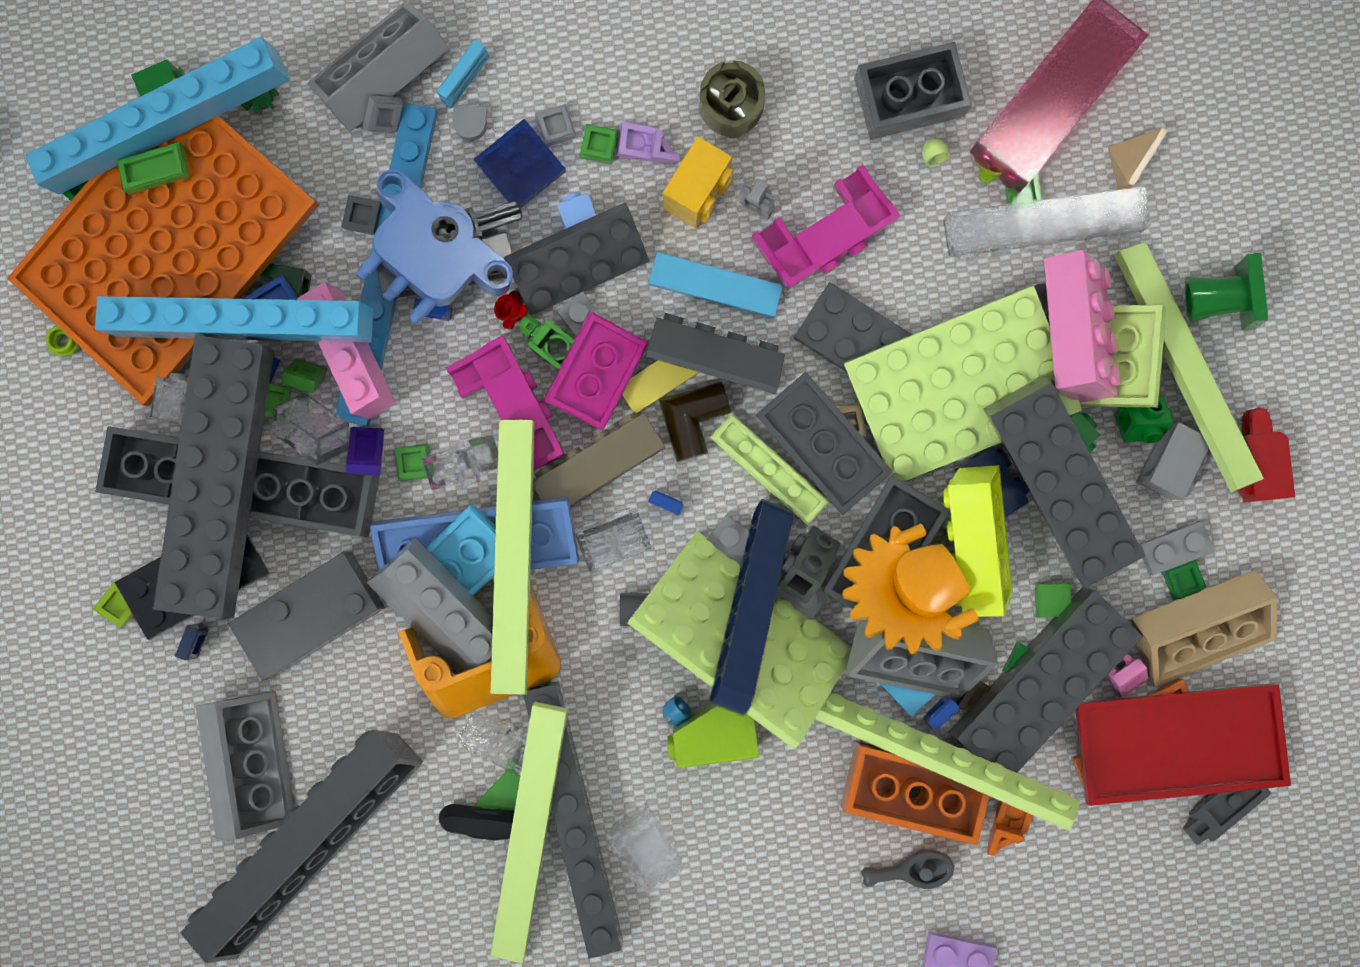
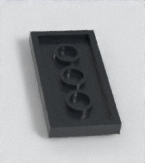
(140, 588)

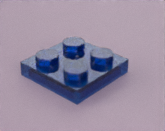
(520, 164)

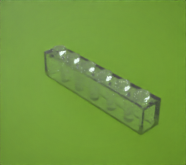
(1046, 223)

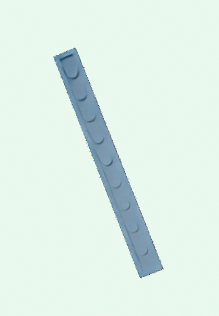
(410, 159)

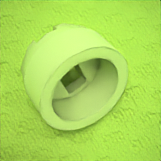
(935, 152)

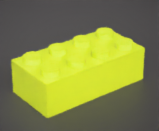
(980, 538)

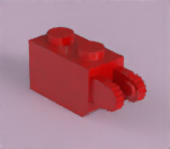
(1271, 455)

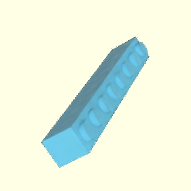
(158, 116)
(235, 319)

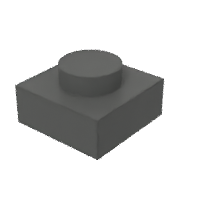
(361, 215)

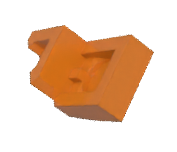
(1008, 827)

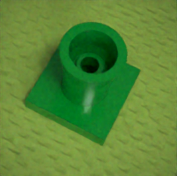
(1230, 294)

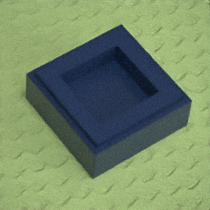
(192, 642)

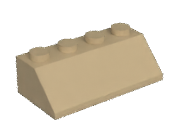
(1206, 627)

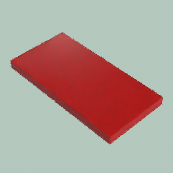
(1182, 744)

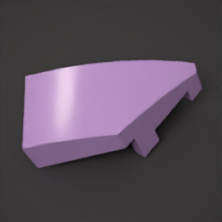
(644, 144)

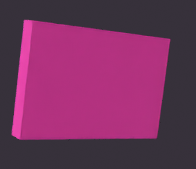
(595, 370)

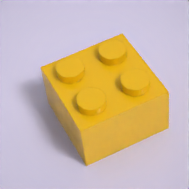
(697, 183)

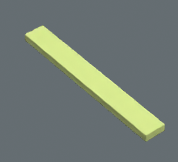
(1191, 370)
(512, 557)
(529, 831)

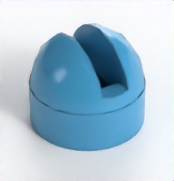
(677, 710)

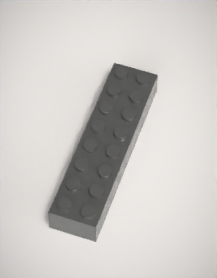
(214, 478)
(284, 487)
(300, 846)

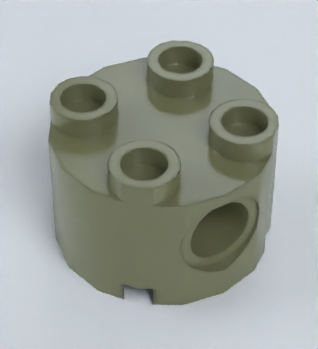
(732, 98)

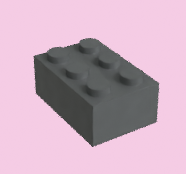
(912, 90)

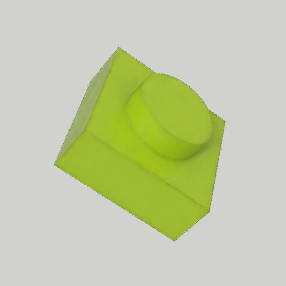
(114, 607)

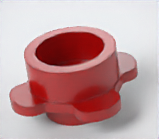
(510, 309)

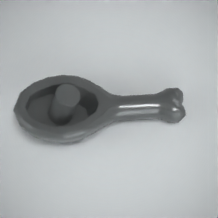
(923, 870)

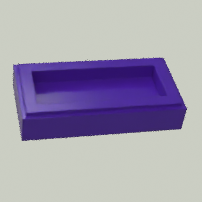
(365, 451)

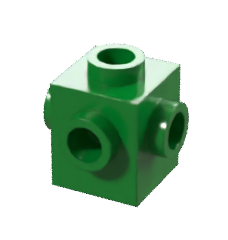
(1144, 423)

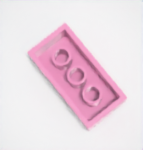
(1081, 327)

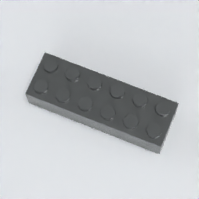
(1064, 481)
(1047, 682)

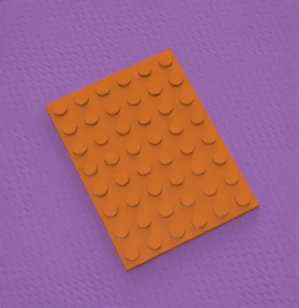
(169, 241)

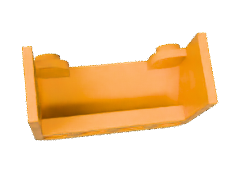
(472, 689)

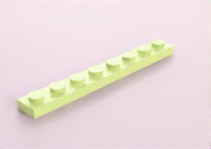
(950, 761)

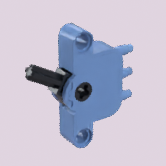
(426, 261)

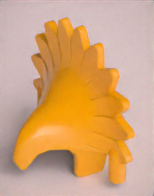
(908, 591)

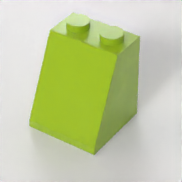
(712, 738)

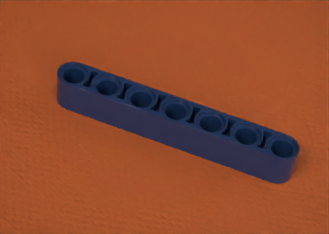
(752, 608)

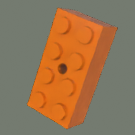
(880, 790)

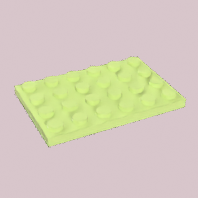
(932, 386)
(689, 619)

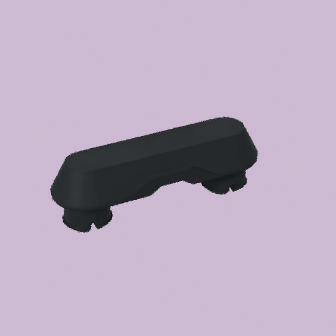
(477, 822)

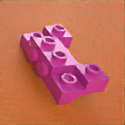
(831, 238)
(510, 392)

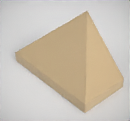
(1132, 157)

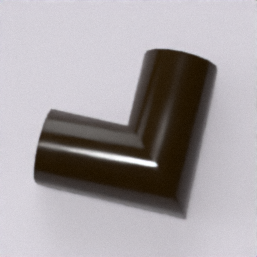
(685, 411)

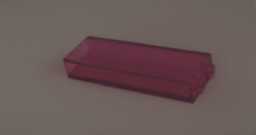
(1058, 94)

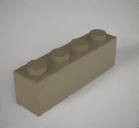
(600, 463)

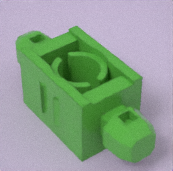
(540, 335)

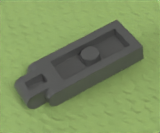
(1221, 812)

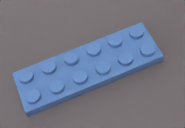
(551, 539)

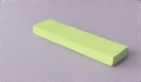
(769, 469)

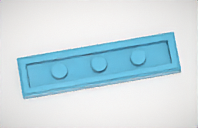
(715, 285)

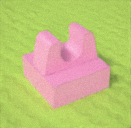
(1129, 677)

